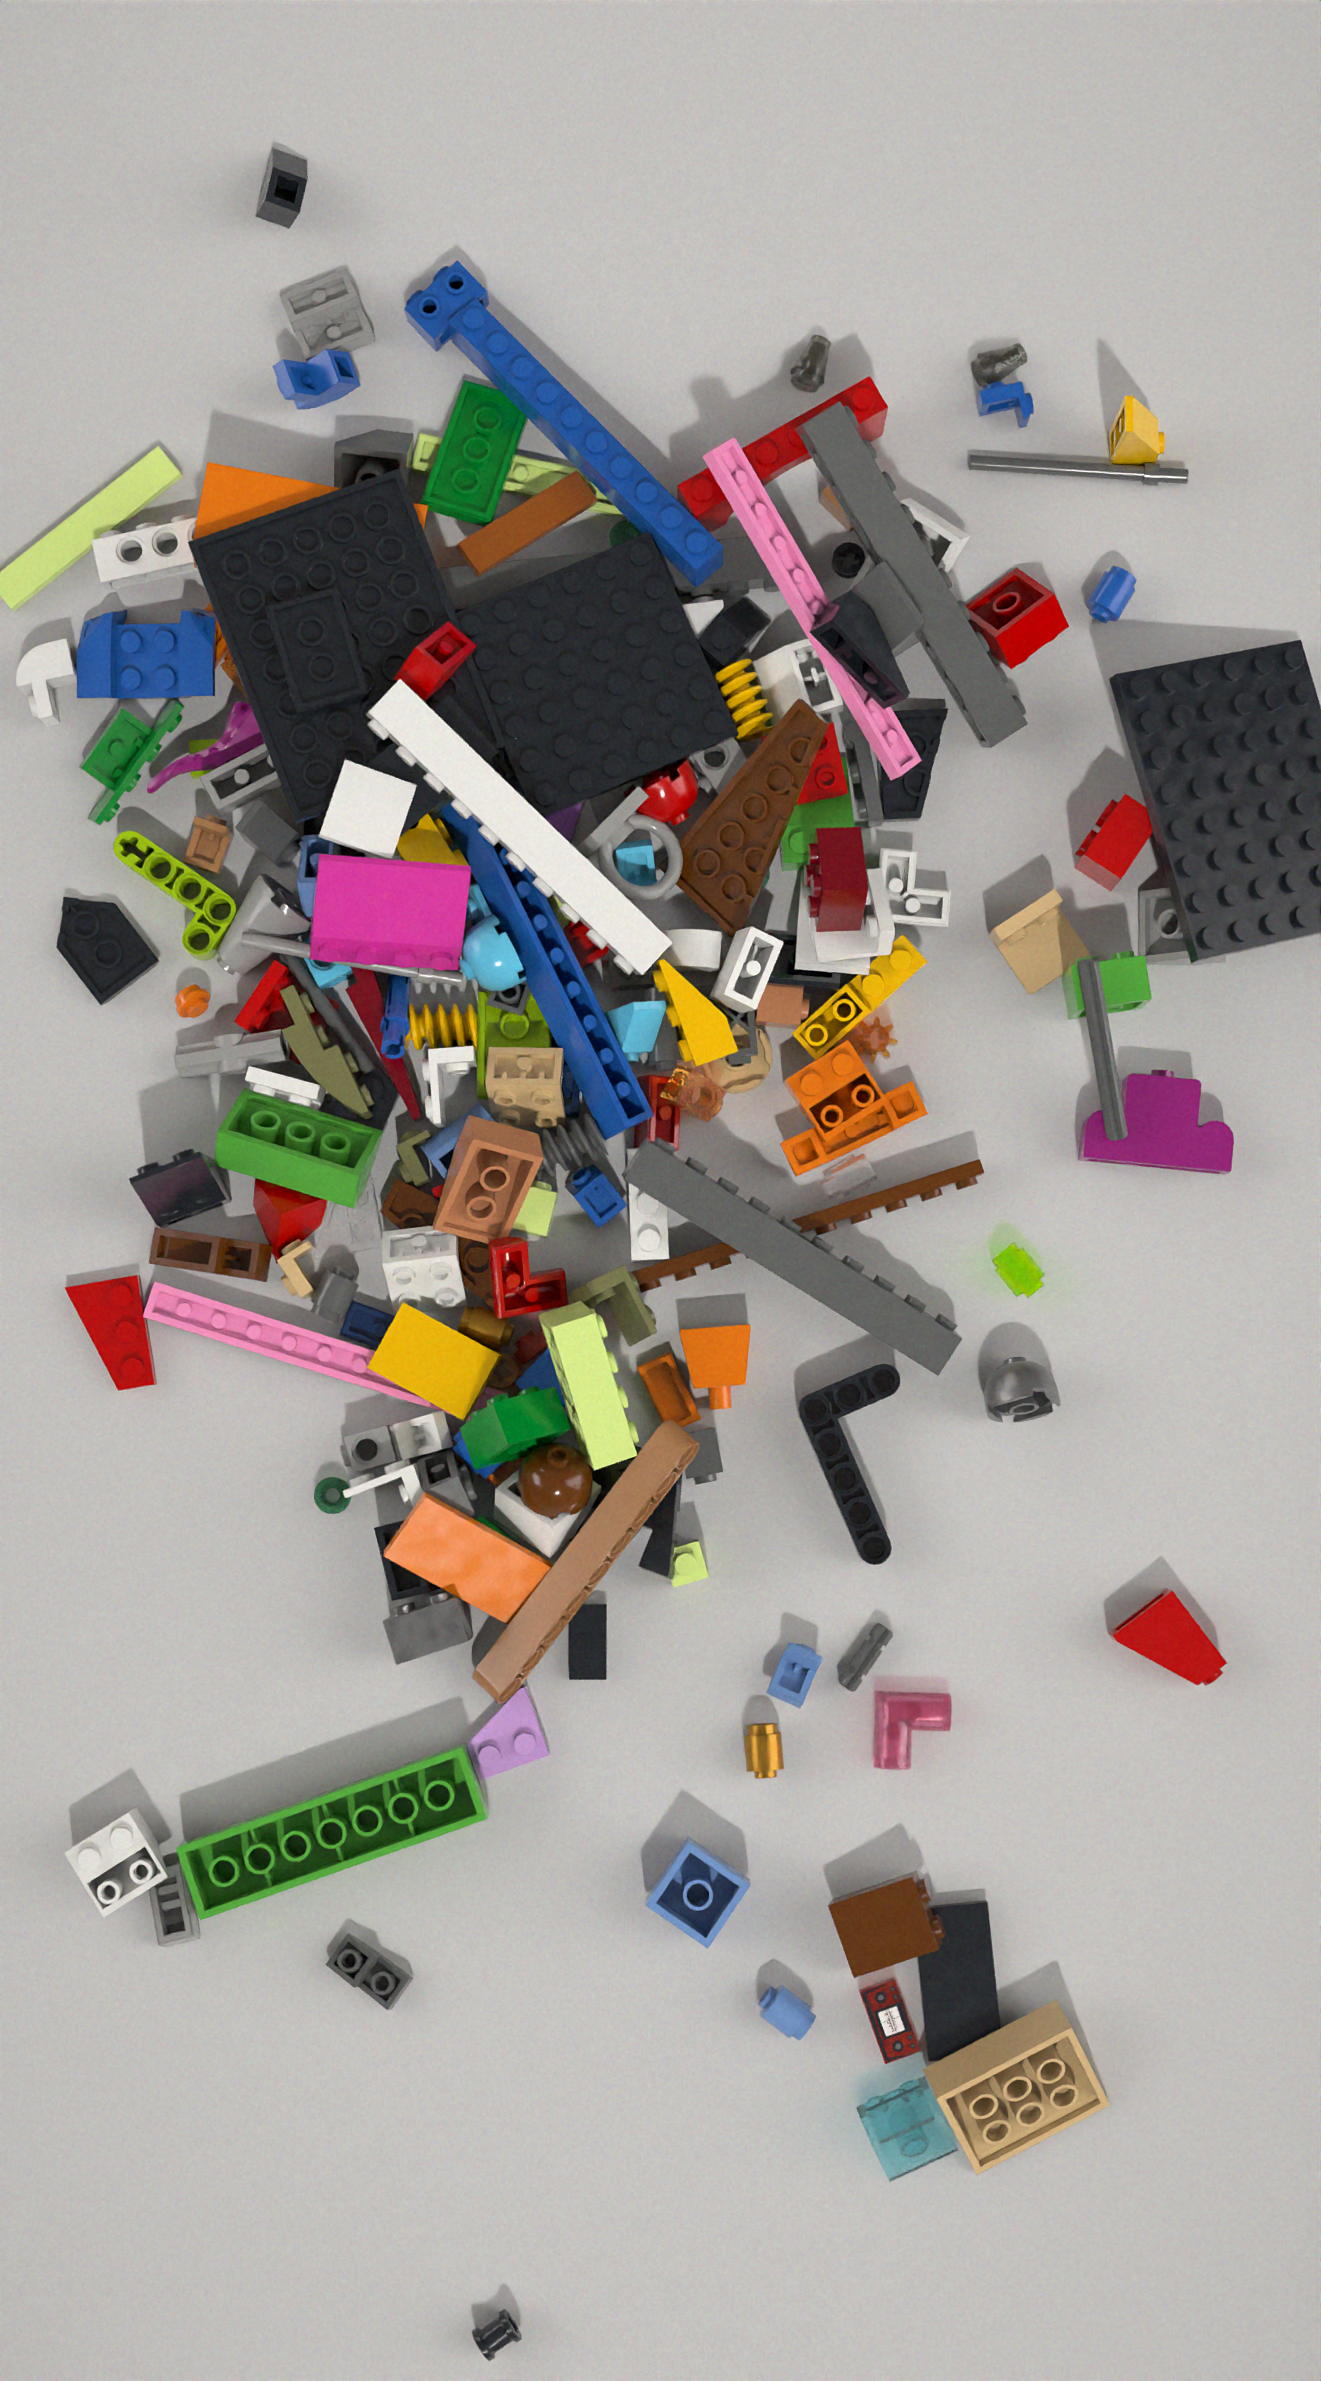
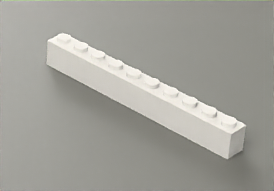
(518, 828)

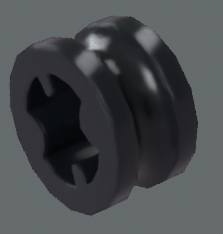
(842, 550)

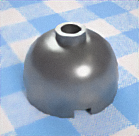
(1020, 1390)

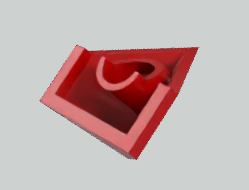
(286, 1214)

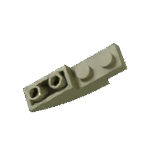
(327, 1066)

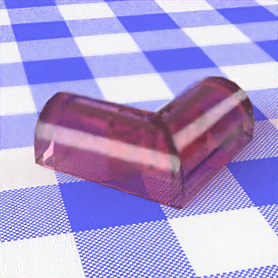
(897, 1716)

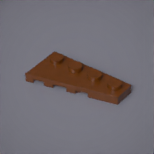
(413, 1208)

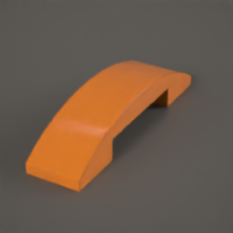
(810, 1151)

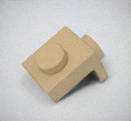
(296, 1279)

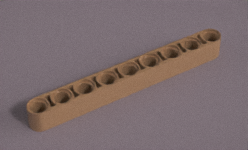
(586, 1561)

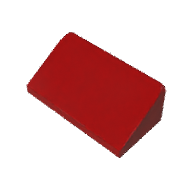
(666, 1116)

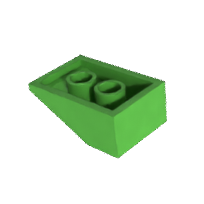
(808, 817)

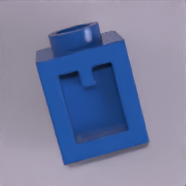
(595, 1194)

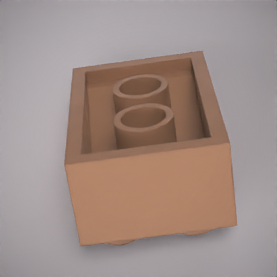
(487, 1180)

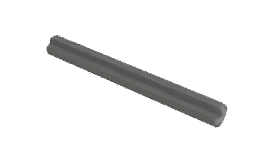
(1102, 1049)

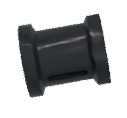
(496, 2335)

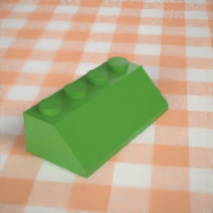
(297, 1148)

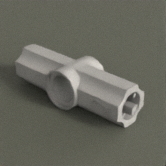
(231, 1054)

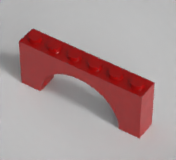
(780, 452)

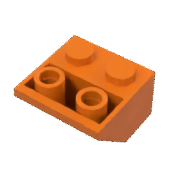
(835, 1091)

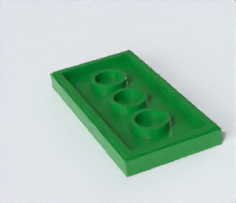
(475, 455)

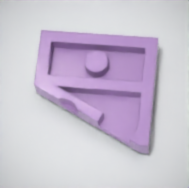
(508, 1738)

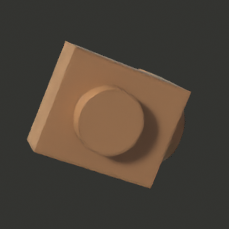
(209, 844)

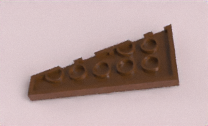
(741, 830)

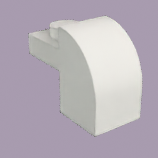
(41, 671)
(696, 950)

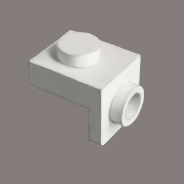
(420, 1436)

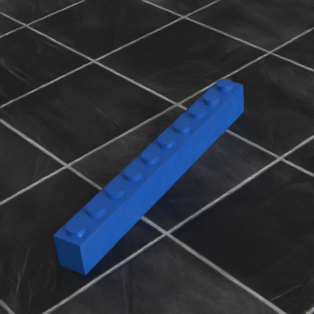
(585, 442)
(555, 981)

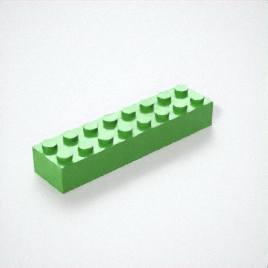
(332, 1831)

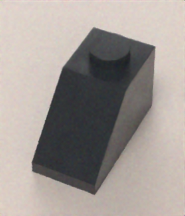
(732, 634)

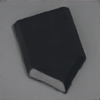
(102, 947)

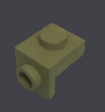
(411, 1166)

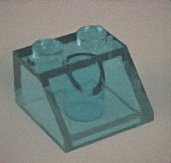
(906, 2128)

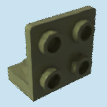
(622, 1296)

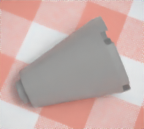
(267, 912)

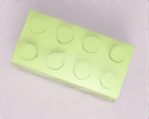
(588, 1384)

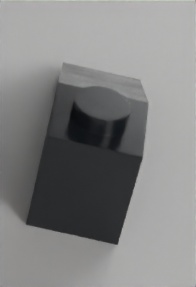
(860, 647)

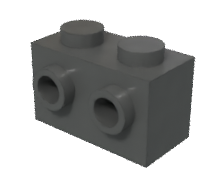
(448, 1480)

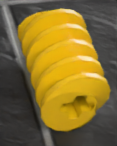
(741, 701)
(442, 1027)

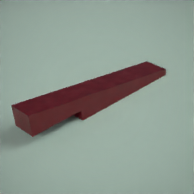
(370, 1006)

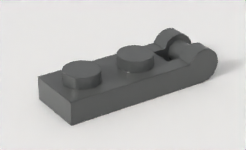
(863, 773)

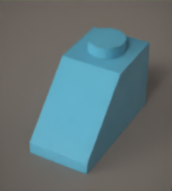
(636, 1027)

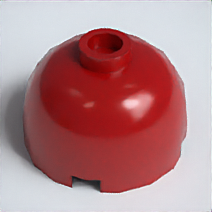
(669, 792)

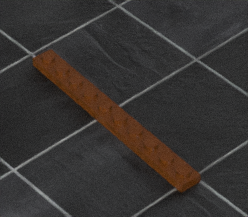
(820, 1221)

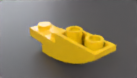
(859, 998)

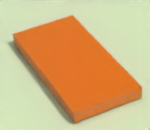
(467, 1558)

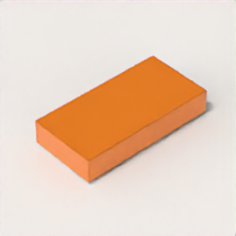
(668, 1391)

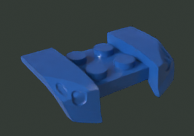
(147, 658)

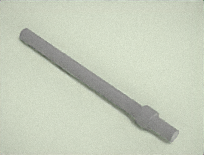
(301, 949)

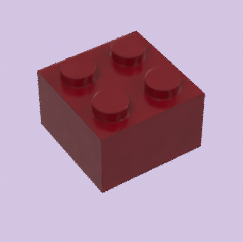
(836, 879)

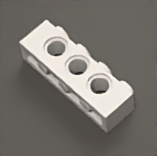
(153, 564)

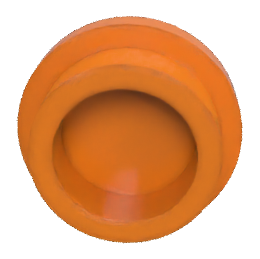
(192, 1001)

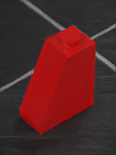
(1171, 1639)

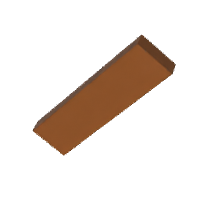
(527, 523)

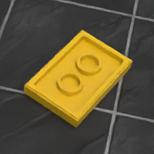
(434, 1361)

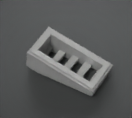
(185, 1901)

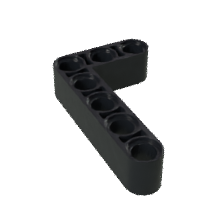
(844, 1458)

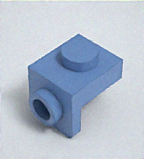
(794, 1674)

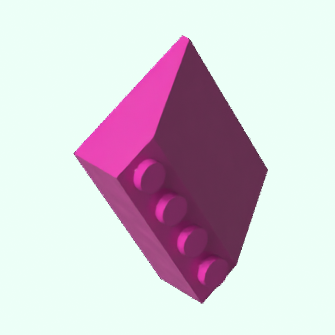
(389, 912)

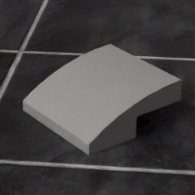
(327, 316)

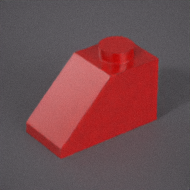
(435, 661)

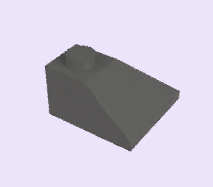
(372, 455)

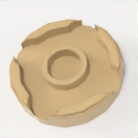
(741, 1077)

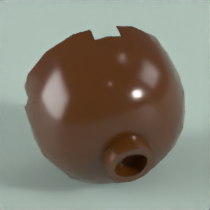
(555, 1480)

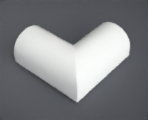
(908, 903)

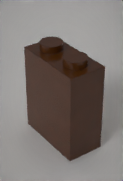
(886, 1923)

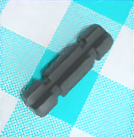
(865, 1657)

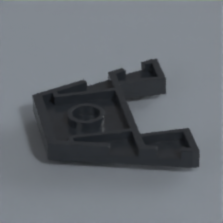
(663, 1539)

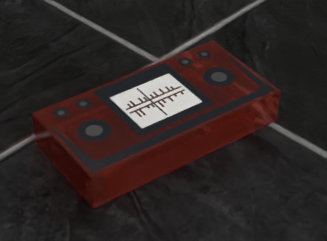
(889, 2020)

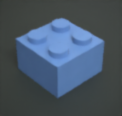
(697, 1892)

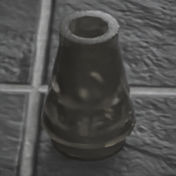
(997, 364)
(810, 368)

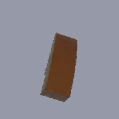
(210, 1254)

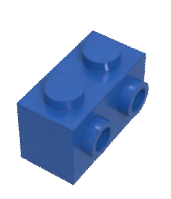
(447, 295)

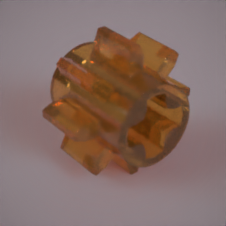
(883, 1034)

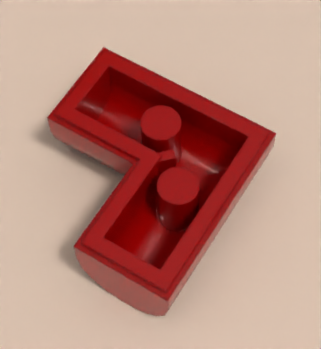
(517, 1289)

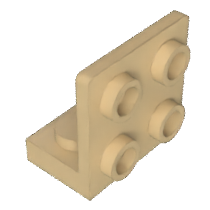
(1039, 943)
(526, 1086)

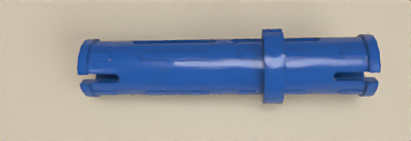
(395, 1022)

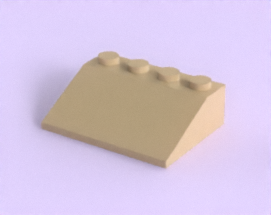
(1016, 2087)

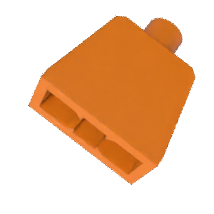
(717, 1360)

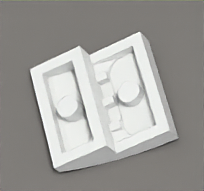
(367, 810)

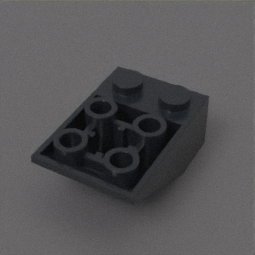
(180, 1188)

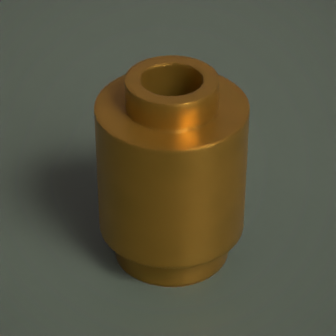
(485, 1328)
(763, 1750)

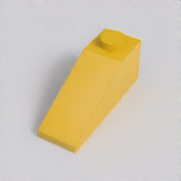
(1135, 435)

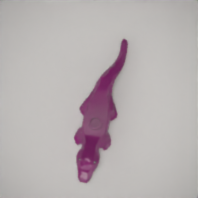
(238, 738)

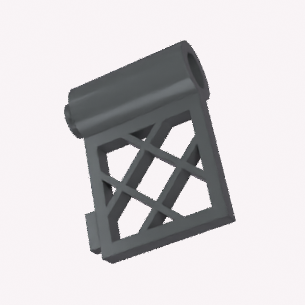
(666, 1051)

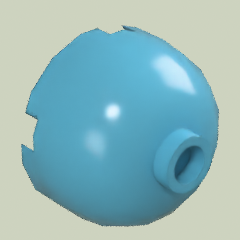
(490, 957)

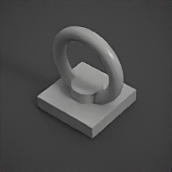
(615, 830)

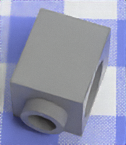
(380, 1436)

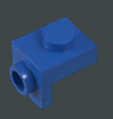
(1000, 397)

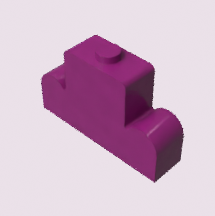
(1160, 1128)

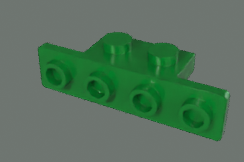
(122, 753)

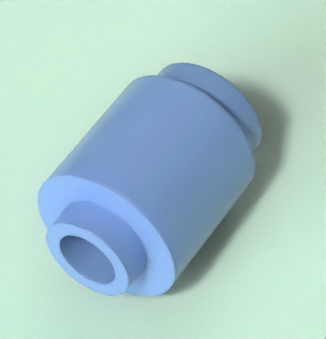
(786, 2012)

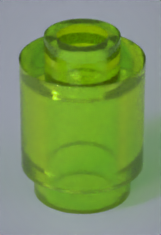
(1018, 1270)

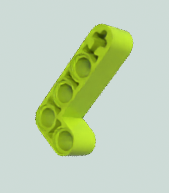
(174, 887)

